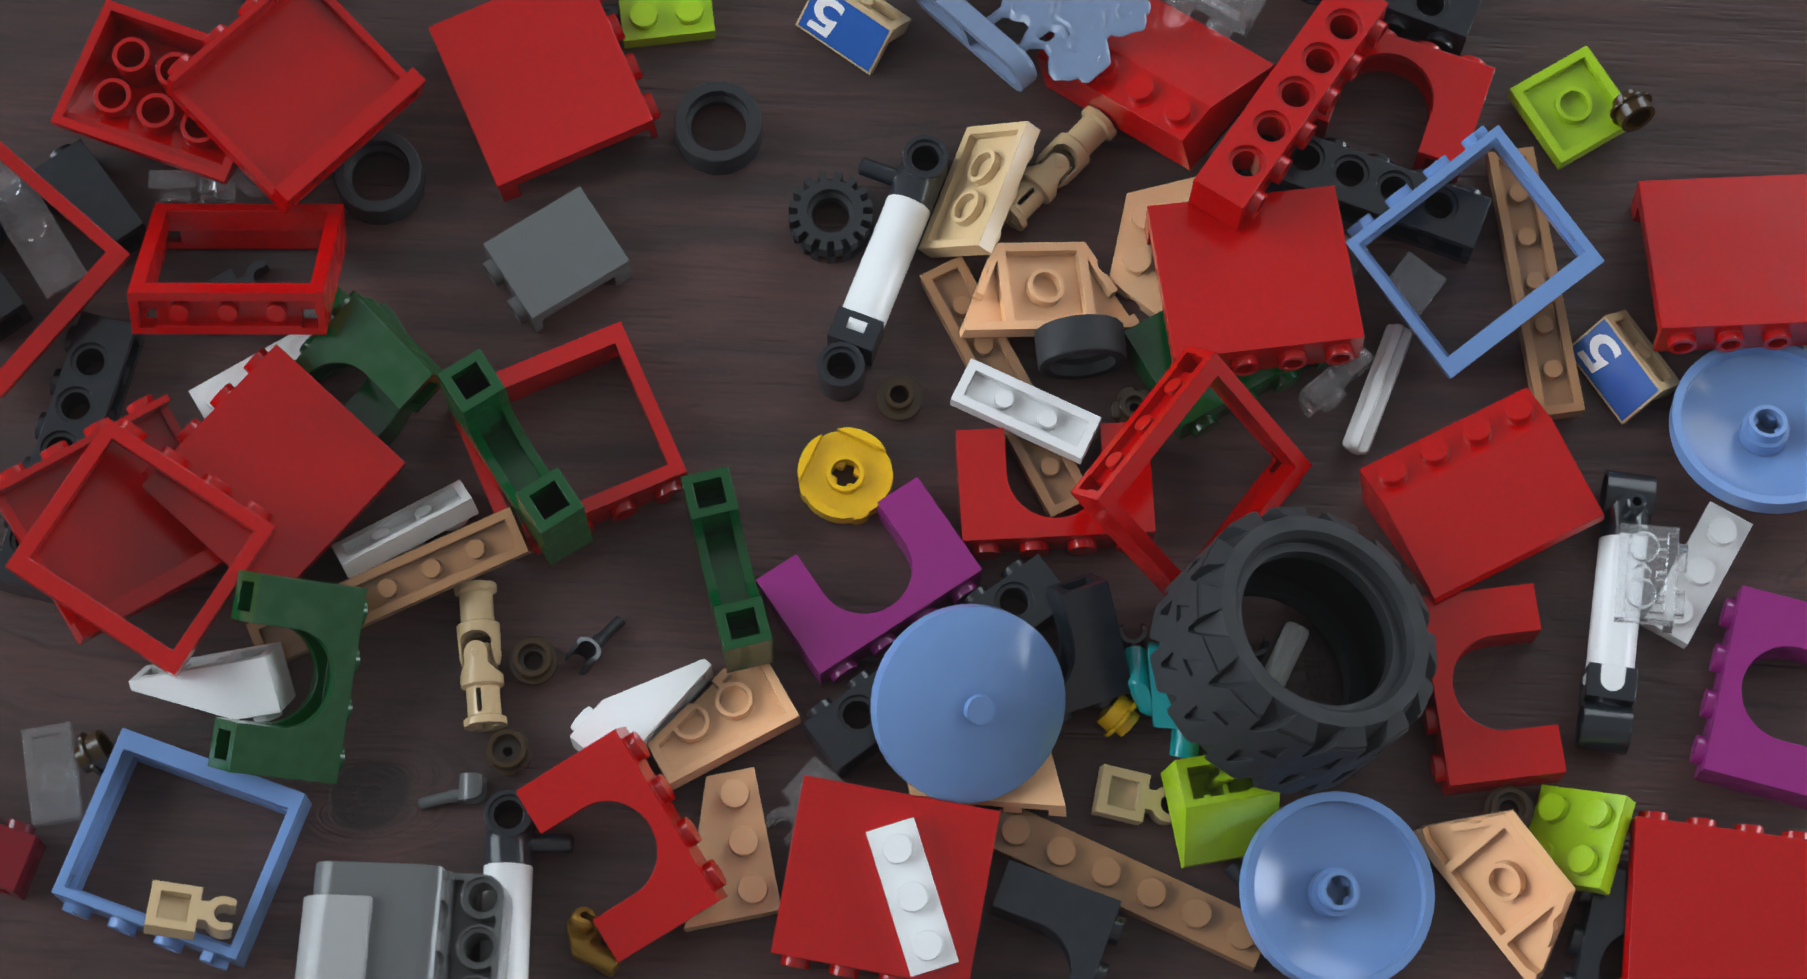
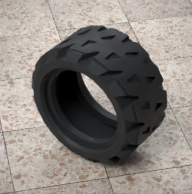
(1350, 595)

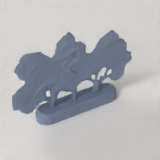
(1075, 51)

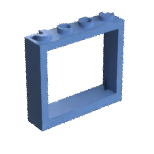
(1439, 175)
(135, 748)

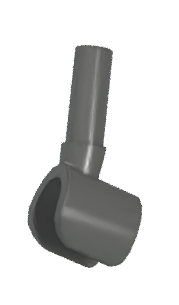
(471, 792)

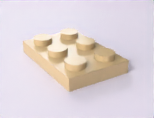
(979, 190)

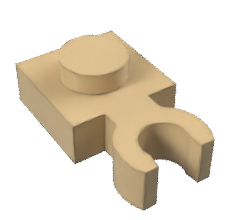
(1126, 797)
(179, 909)

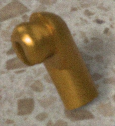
(586, 942)

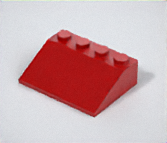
(1170, 84)
(122, 95)
(1479, 495)

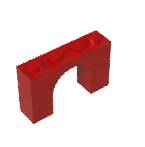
(1449, 84)
(998, 523)
(1467, 753)
(682, 878)

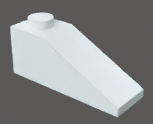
(226, 683)
(643, 707)

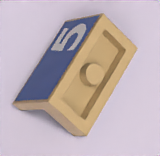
(854, 28)
(1623, 365)

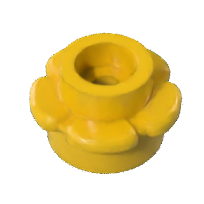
(1118, 717)

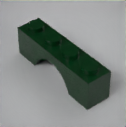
(727, 569)

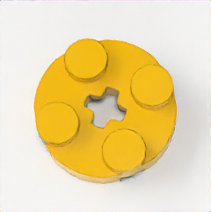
(834, 451)

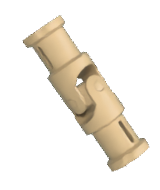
(1071, 149)
(480, 660)

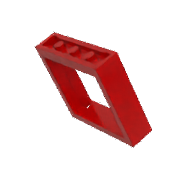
(82, 293)
(238, 306)
(569, 361)
(1148, 431)
(174, 467)

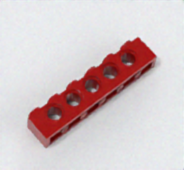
(1233, 196)

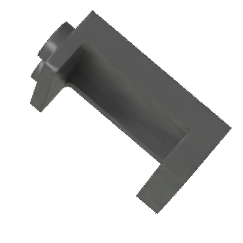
(554, 258)

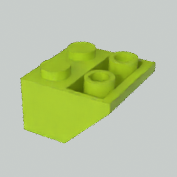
(1212, 811)

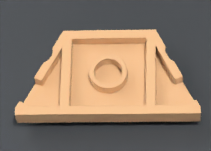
(1133, 260)
(1037, 284)
(1504, 883)

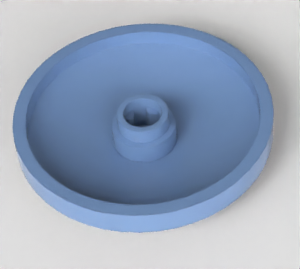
(1744, 427)
(968, 703)
(1336, 889)

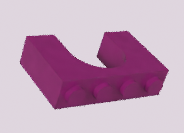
(837, 639)
(1732, 747)

